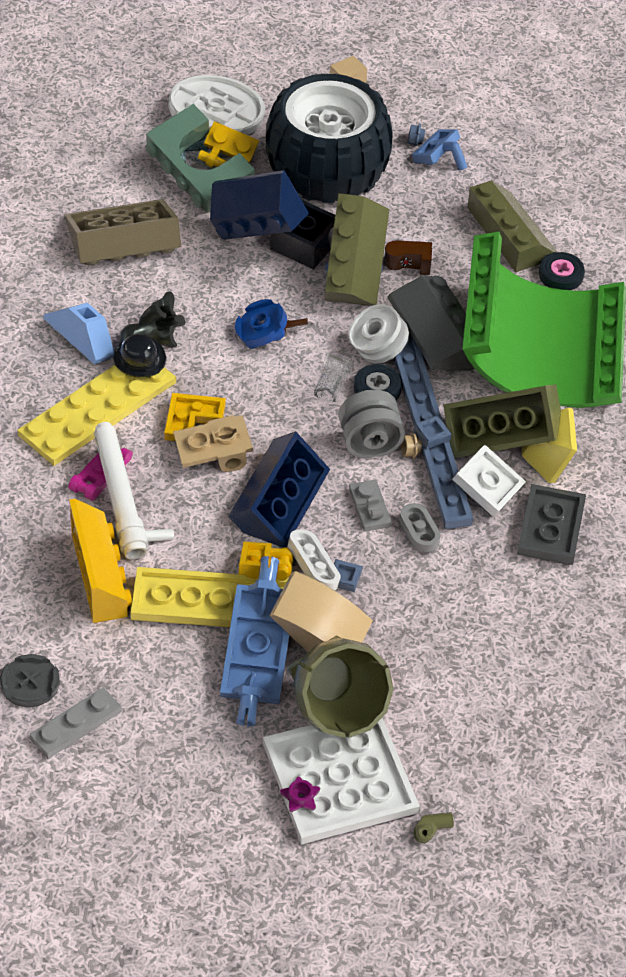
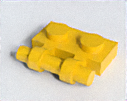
(228, 142)
(254, 551)

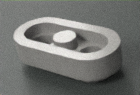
(421, 529)

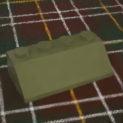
(501, 212)
(356, 251)
(503, 420)

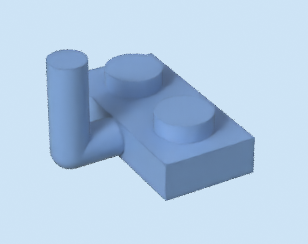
(437, 145)

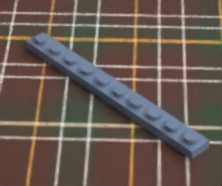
(438, 459)

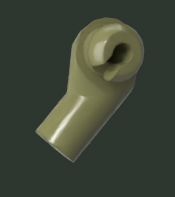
(430, 824)

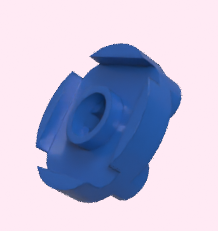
(249, 327)

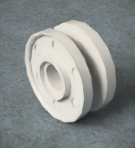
(378, 333)

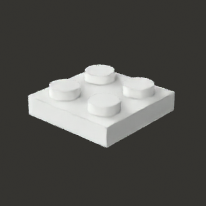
(489, 480)

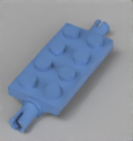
(255, 646)

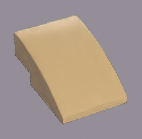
(317, 613)

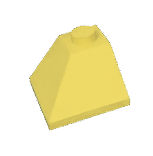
(552, 457)

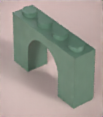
(173, 138)

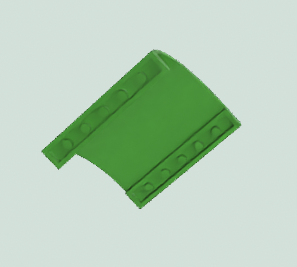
(543, 335)

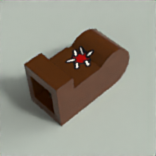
(408, 255)

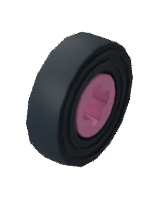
(568, 279)

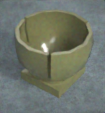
(342, 687)

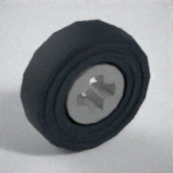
(378, 373)

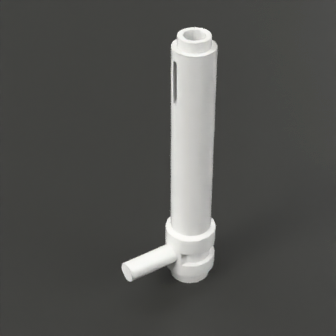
(129, 526)

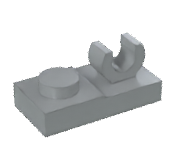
(370, 505)

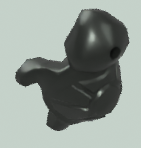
(157, 322)

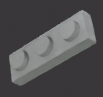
(75, 722)

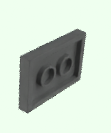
(551, 524)

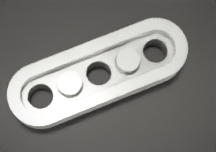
(313, 558)

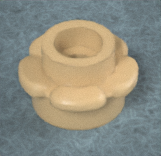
(411, 446)

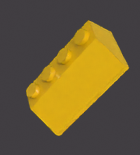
(98, 562)

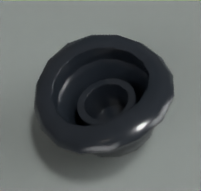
(139, 356)

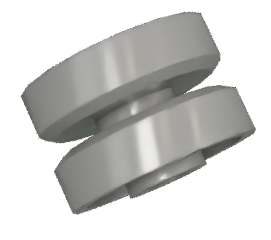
(371, 424)

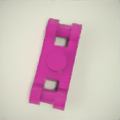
(94, 473)

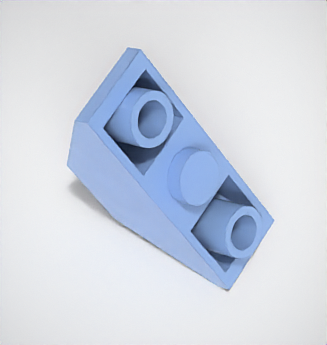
(84, 330)

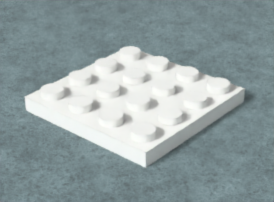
(356, 775)

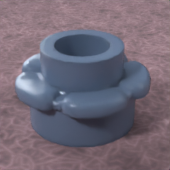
(416, 134)

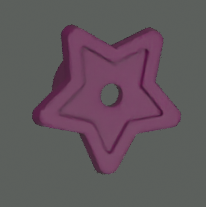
(300, 787)

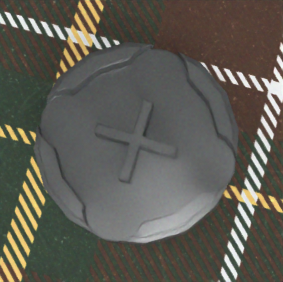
(29, 680)

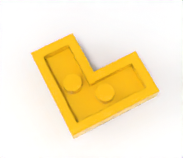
(191, 409)

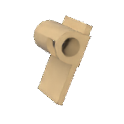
(219, 440)

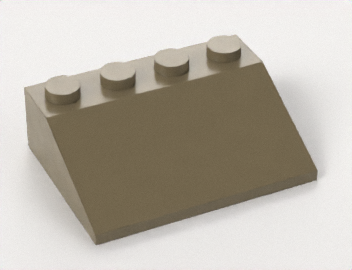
(123, 231)

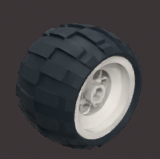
(329, 136)

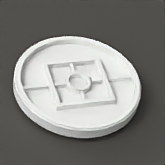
(220, 101)

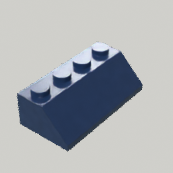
(255, 205)
(280, 490)

